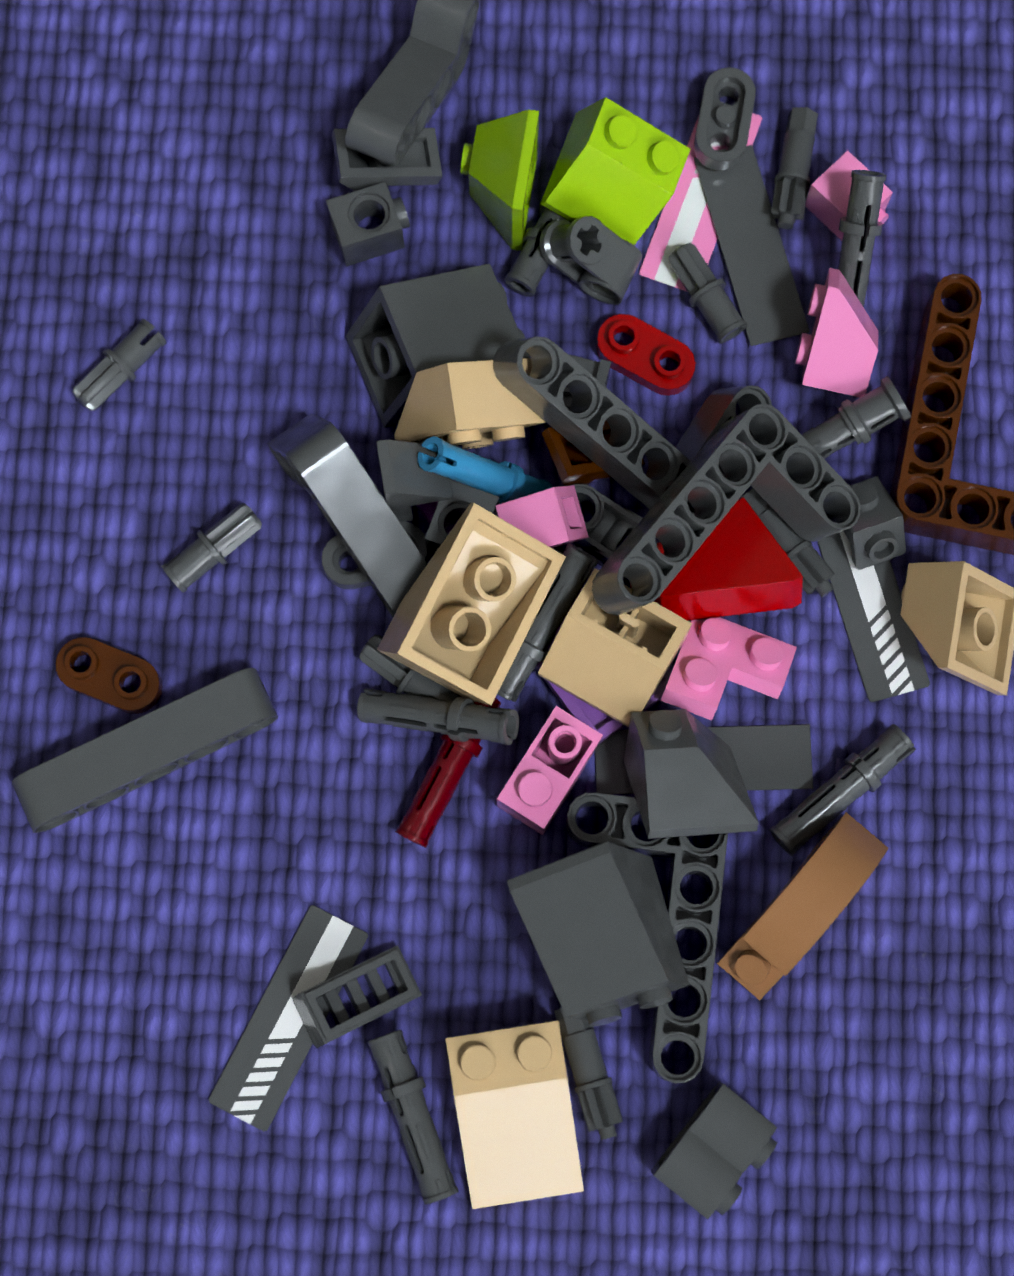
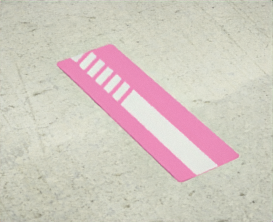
(685, 218)

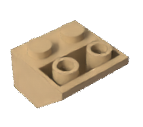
(464, 406)
(611, 657)

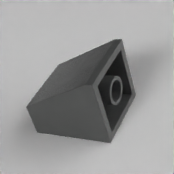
(426, 325)
(601, 932)

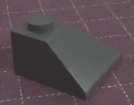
(684, 777)

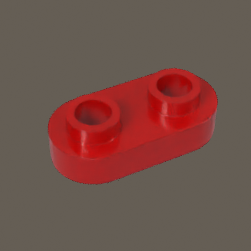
(643, 356)

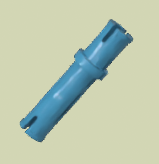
(499, 479)

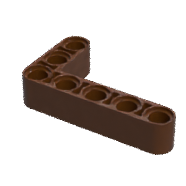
(940, 431)

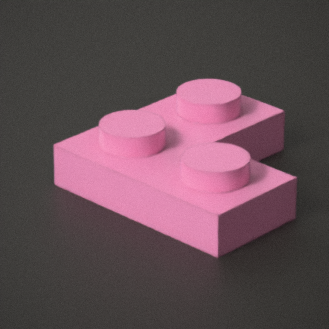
(722, 652)

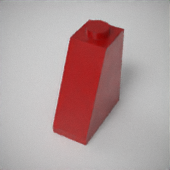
(734, 572)

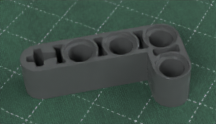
(414, 80)

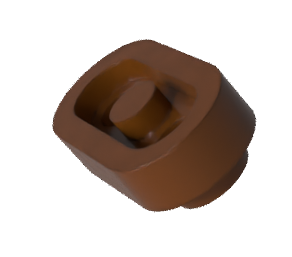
(107, 674)

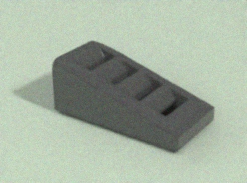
(314, 1018)

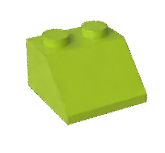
(615, 170)

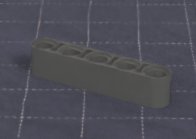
(144, 750)

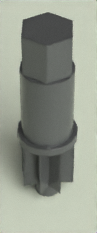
(794, 169)
(801, 552)
(590, 1075)

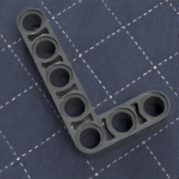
(595, 403)
(745, 462)
(328, 469)
(701, 918)

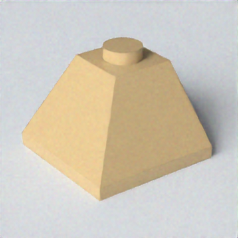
(962, 621)

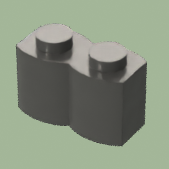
(715, 1151)

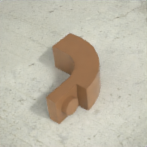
(804, 907)

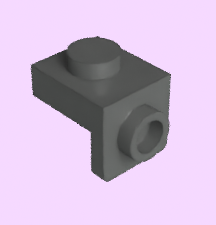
(880, 527)

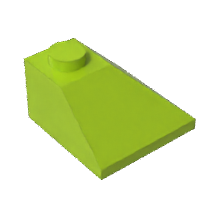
(503, 171)

